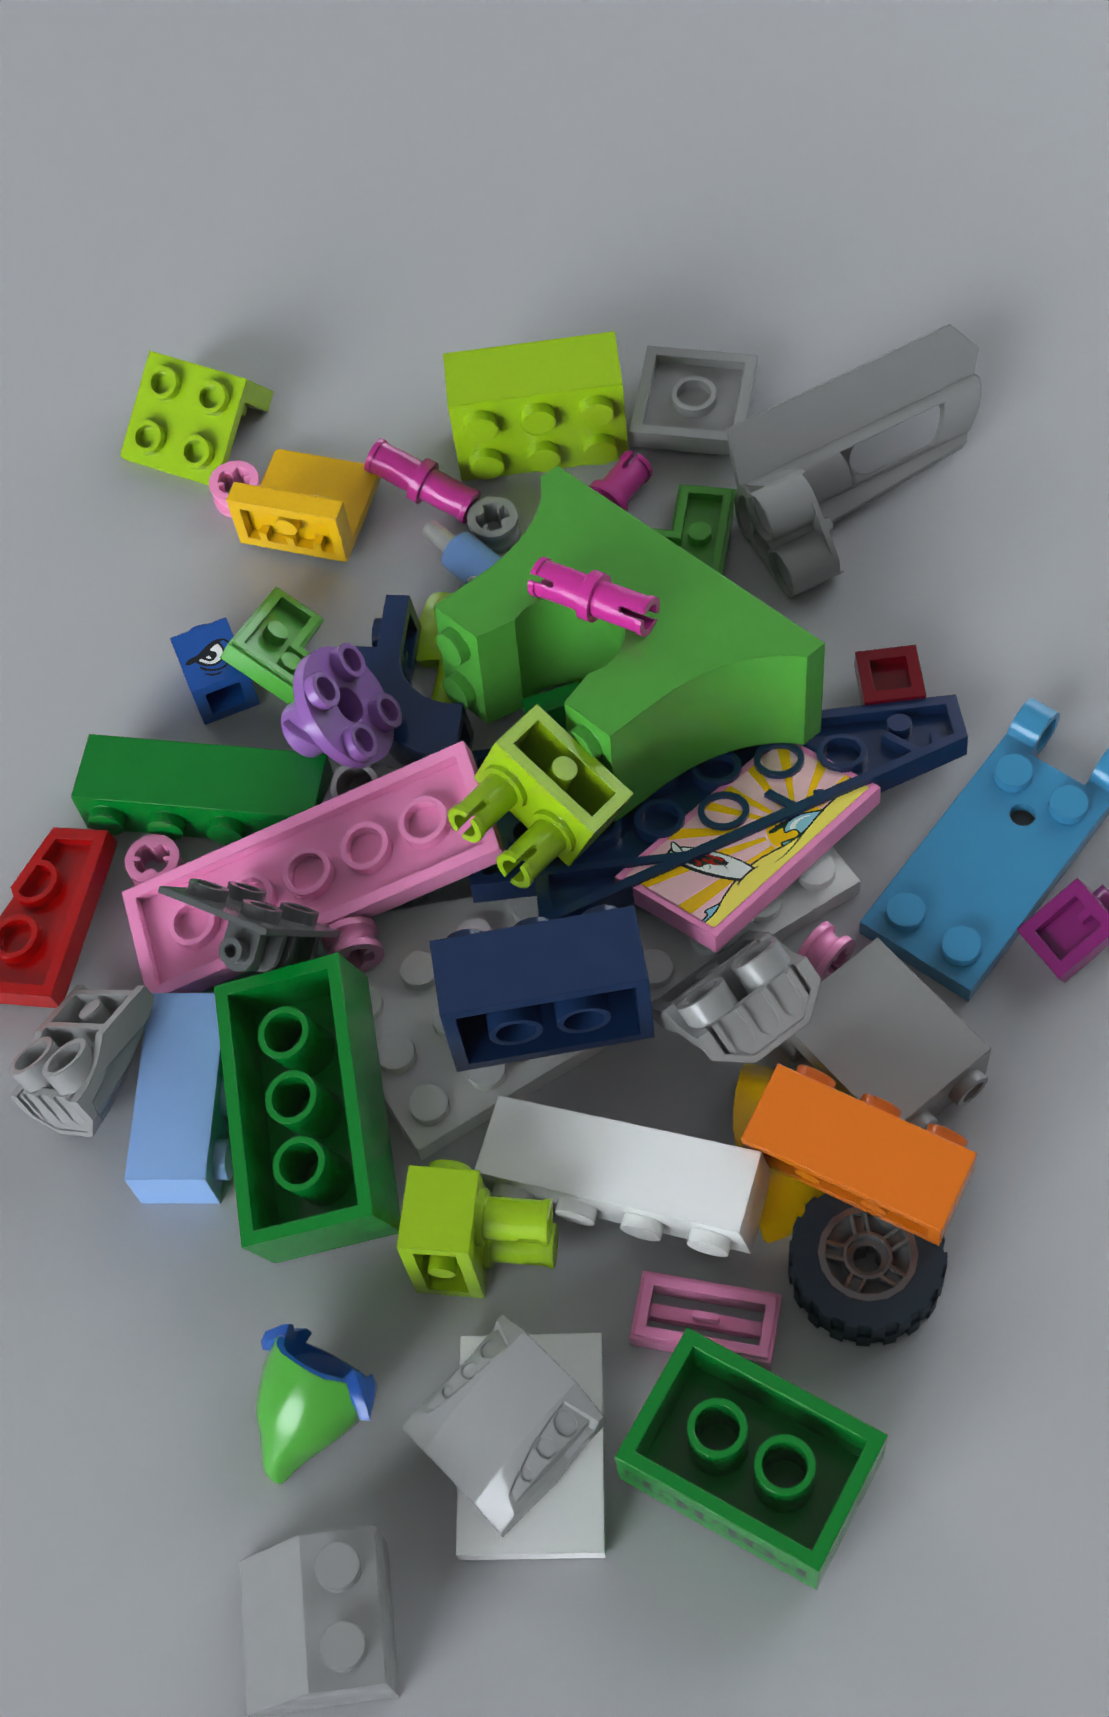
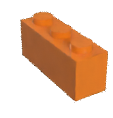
(860, 1151)

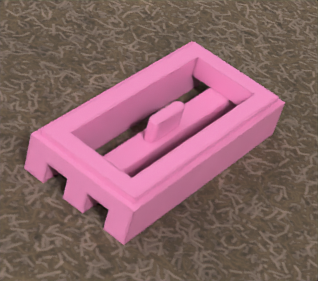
(707, 1292)

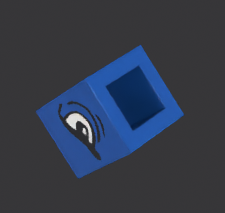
(214, 684)

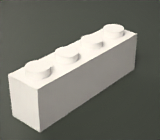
(626, 1175)

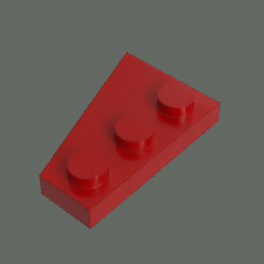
(52, 915)

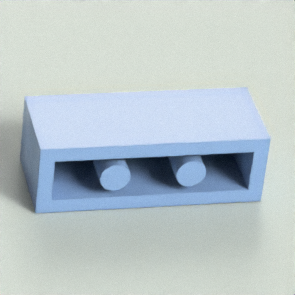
(180, 1106)

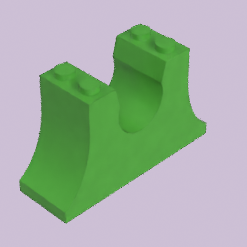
(701, 684)

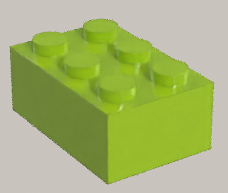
(536, 405)

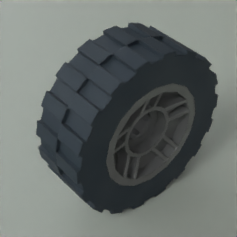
(856, 1302)

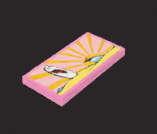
(732, 885)

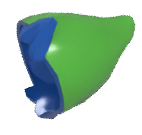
(305, 1400)

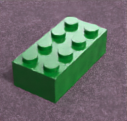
(306, 1110)

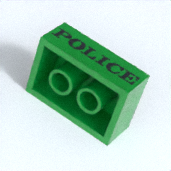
(751, 1457)

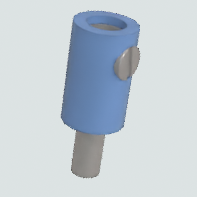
(462, 554)

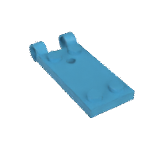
(981, 873)

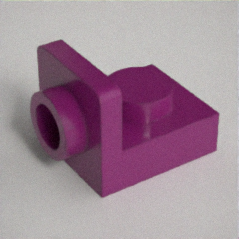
(1070, 929)

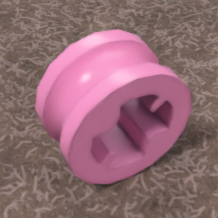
(224, 477)
(147, 848)
(356, 942)
(826, 950)

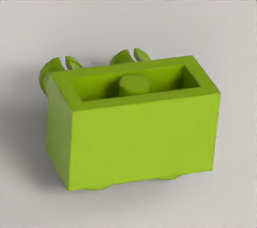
(549, 788)
(458, 1231)

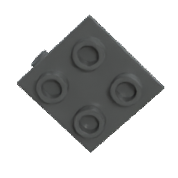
(257, 932)

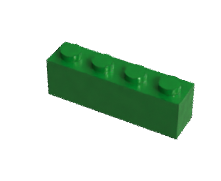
(193, 787)

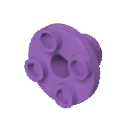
(340, 709)

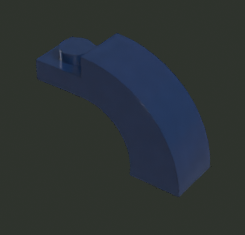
(425, 723)

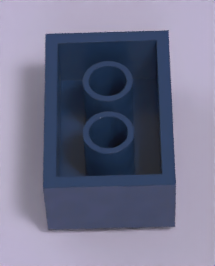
(543, 987)

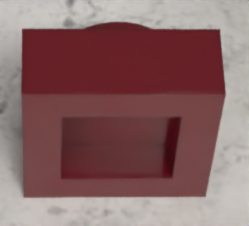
(889, 675)

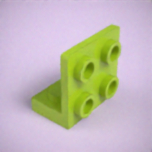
(188, 416)

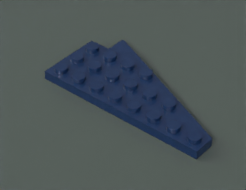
(875, 741)

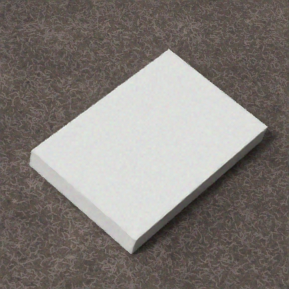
(572, 1513)

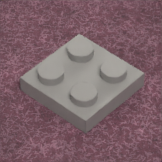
(691, 399)

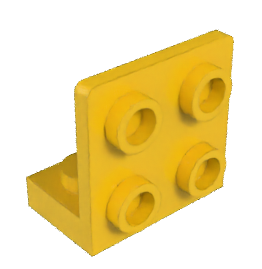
(304, 505)

